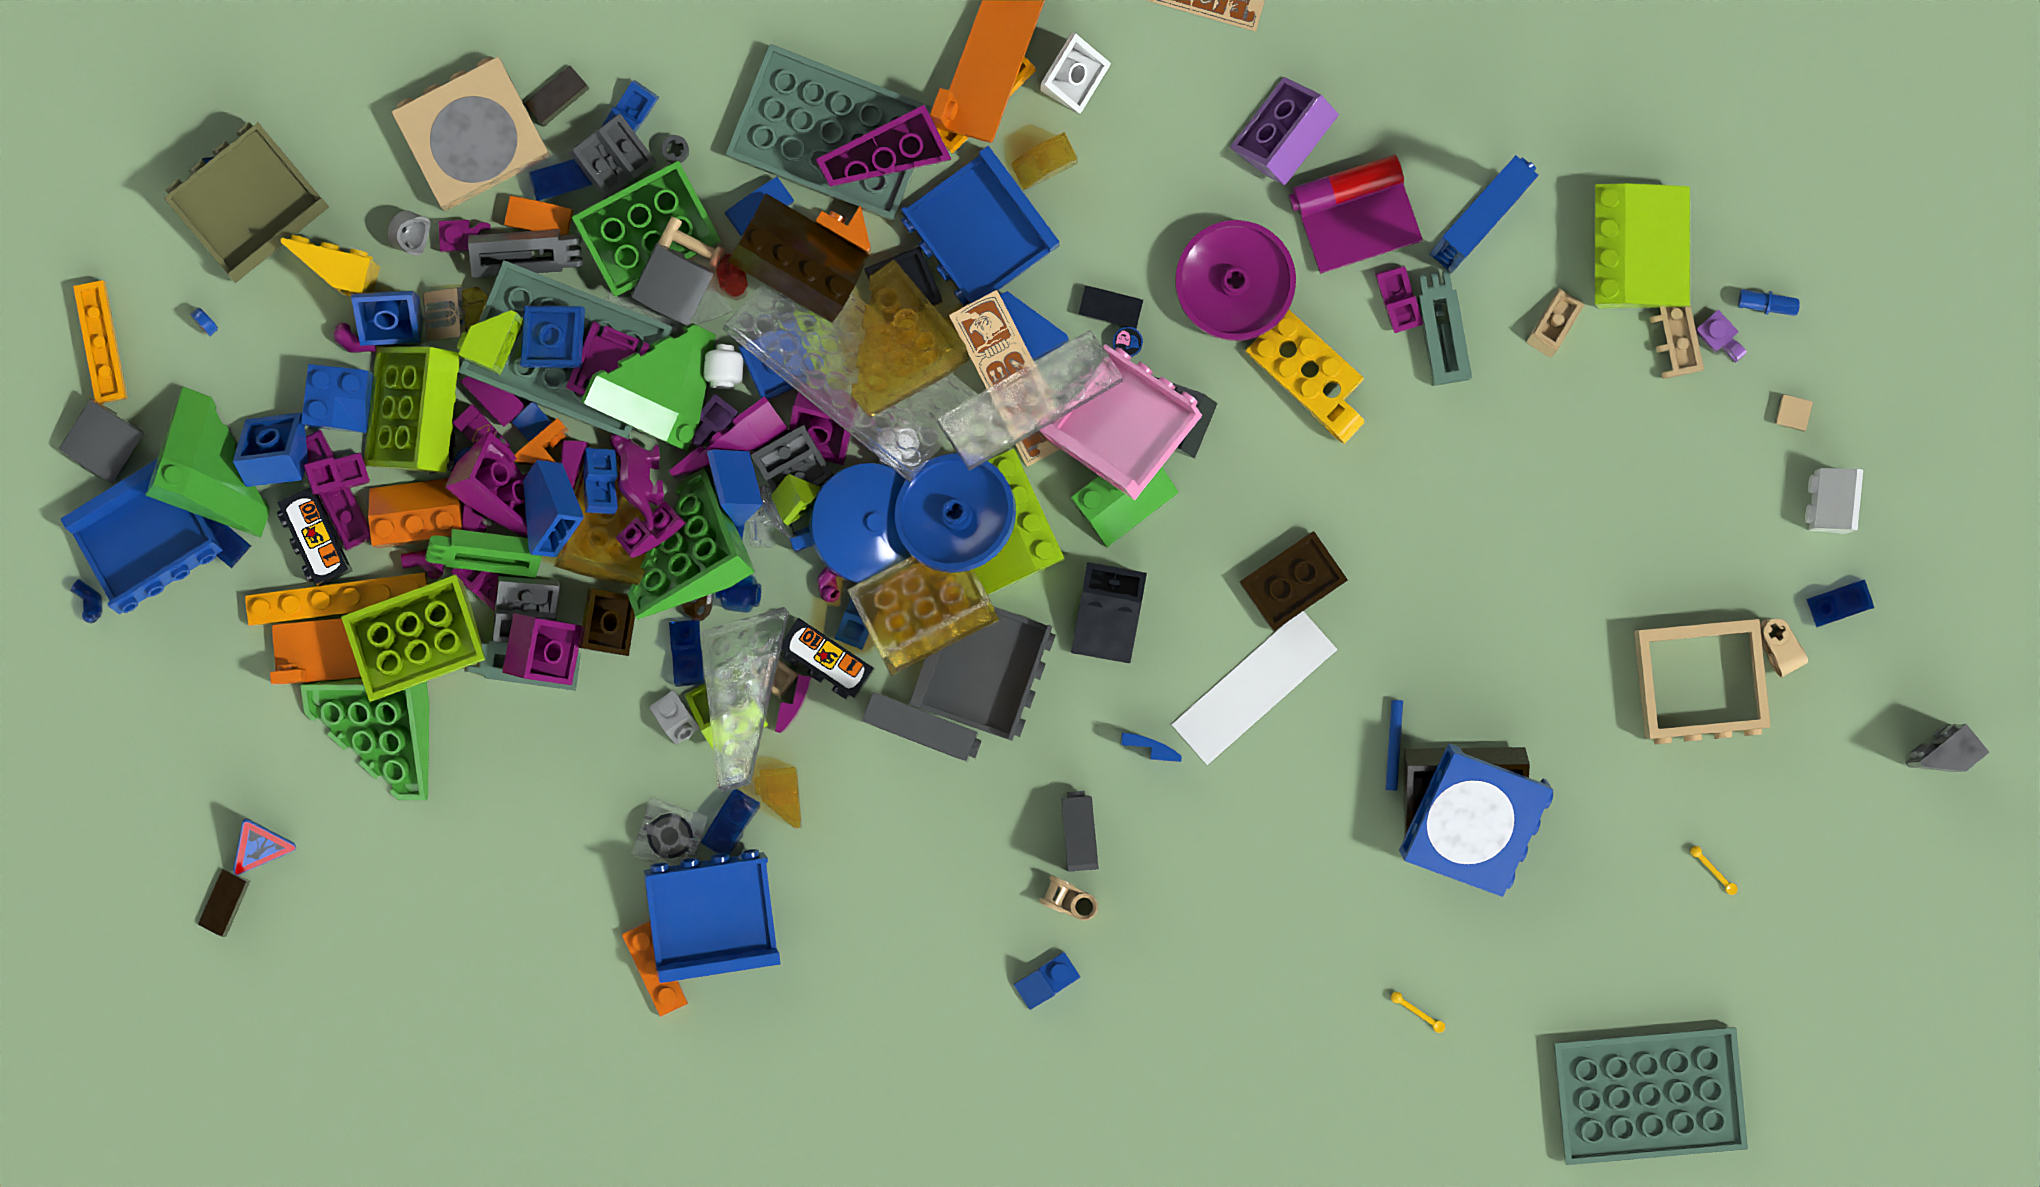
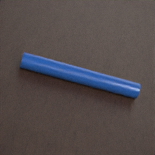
(1394, 745)

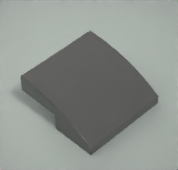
(612, 156)
(672, 284)
(101, 440)
(792, 455)
(523, 597)

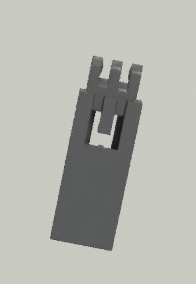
(490, 251)

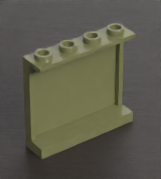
(245, 201)

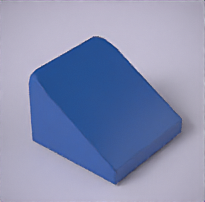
(531, 421)

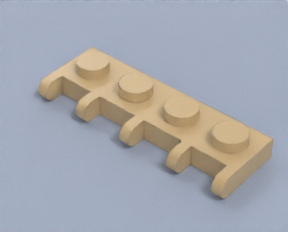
(1681, 341)

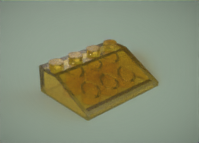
(920, 610)

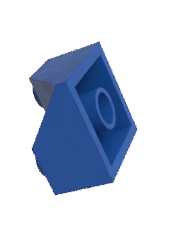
(337, 398)

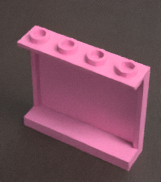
(1128, 428)

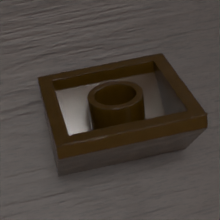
(607, 622)

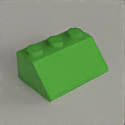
(1114, 512)

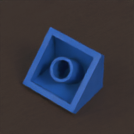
(735, 483)

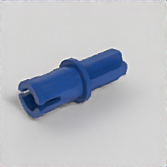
(1768, 302)

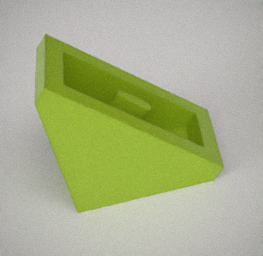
(794, 498)

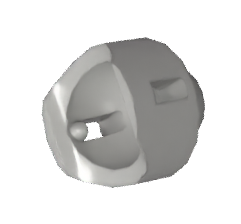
(409, 232)

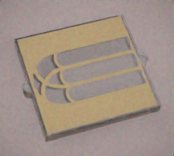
(443, 314)

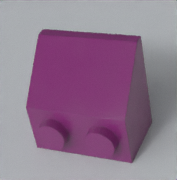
(826, 433)
(542, 649)

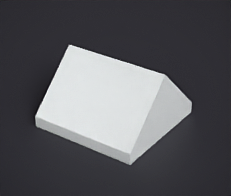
(1075, 74)

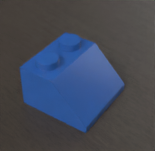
(388, 317)
(272, 450)

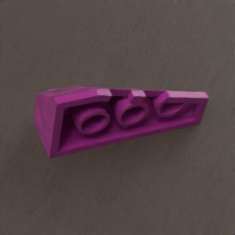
(751, 431)
(491, 483)

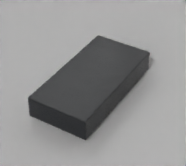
(1110, 307)

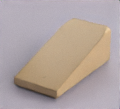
(1555, 323)

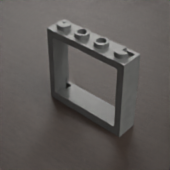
(921, 727)

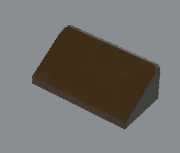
(557, 96)
(224, 903)

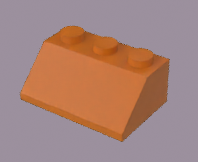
(413, 513)

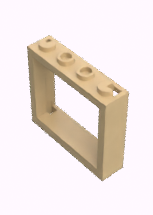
(1694, 733)

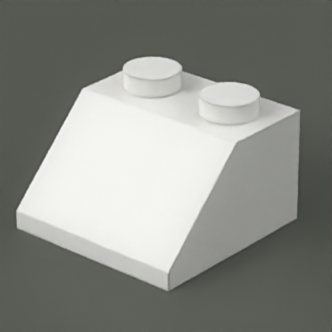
(1834, 500)

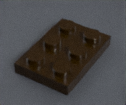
(1293, 581)

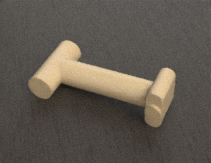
(672, 233)

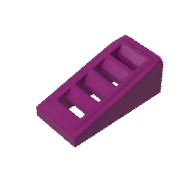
(573, 459)

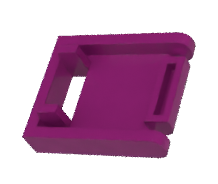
(602, 354)

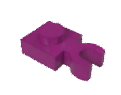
(455, 234)

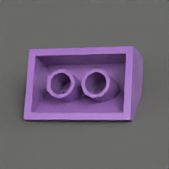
(1285, 130)

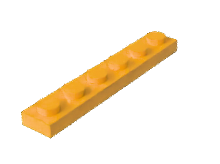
(327, 599)

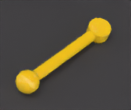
(1730, 888)
(1438, 1026)

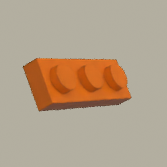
(666, 995)

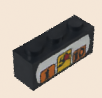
(313, 537)
(825, 659)

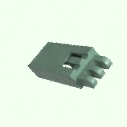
(1444, 341)
(491, 671)

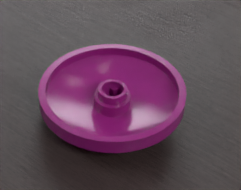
(1235, 280)

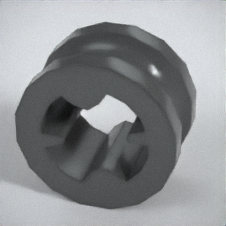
(679, 141)

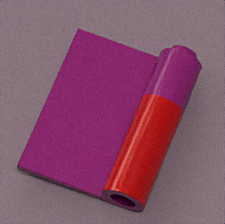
(1356, 214)

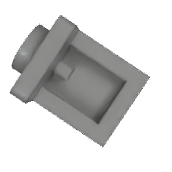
(674, 717)

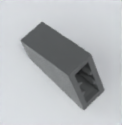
(1079, 832)

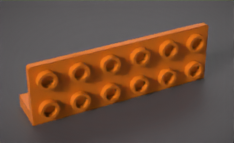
(987, 69)
(312, 652)

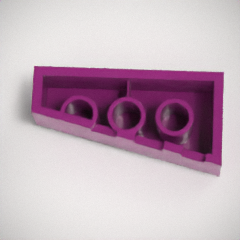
(890, 149)

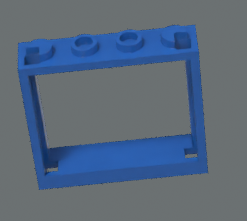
(1484, 213)

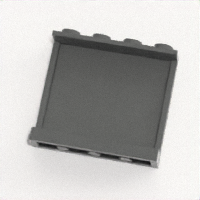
(986, 675)

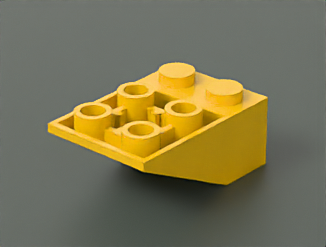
(344, 271)

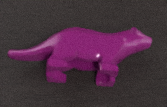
(635, 475)

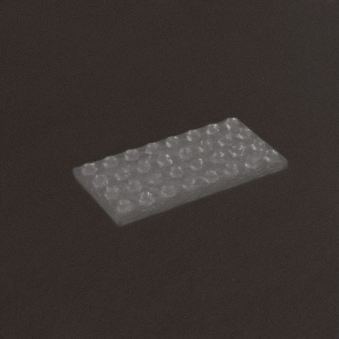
(821, 365)

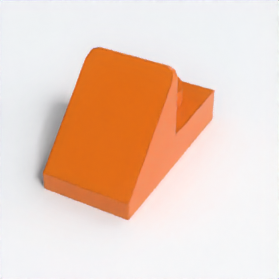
(853, 233)
(536, 449)

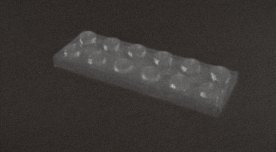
(1029, 400)

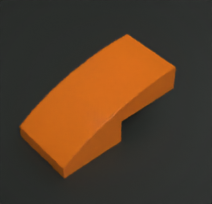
(537, 215)

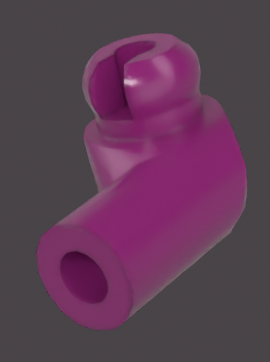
(349, 341)
(417, 558)
(828, 585)

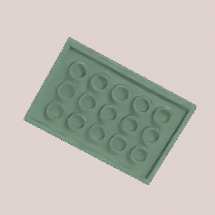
(809, 110)
(547, 386)
(1650, 1096)

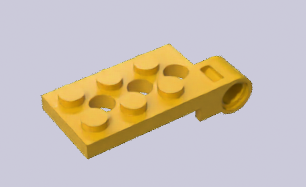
(1332, 413)

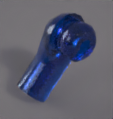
(91, 601)

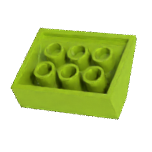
(1642, 245)
(411, 408)
(1031, 543)
(414, 637)

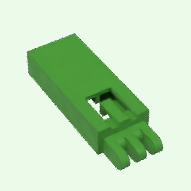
(483, 553)

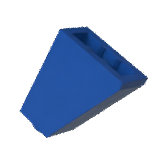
(1036, 332)
(549, 508)

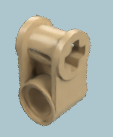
(1782, 650)
(1067, 898)

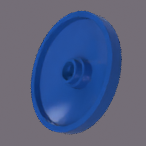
(955, 515)
(856, 522)

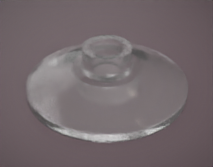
(770, 514)

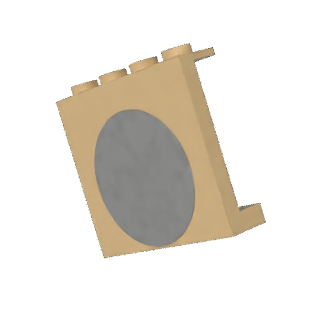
(470, 133)

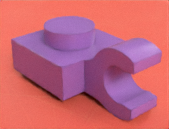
(1719, 333)
(714, 418)

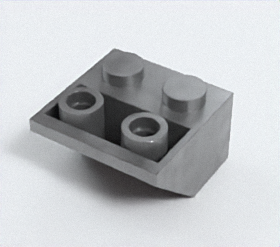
(1952, 750)

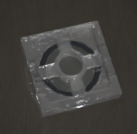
(670, 834)

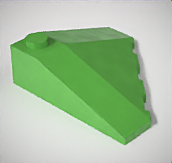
(658, 390)
(199, 471)
(697, 558)
(385, 733)

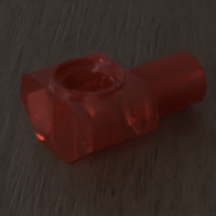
(732, 279)

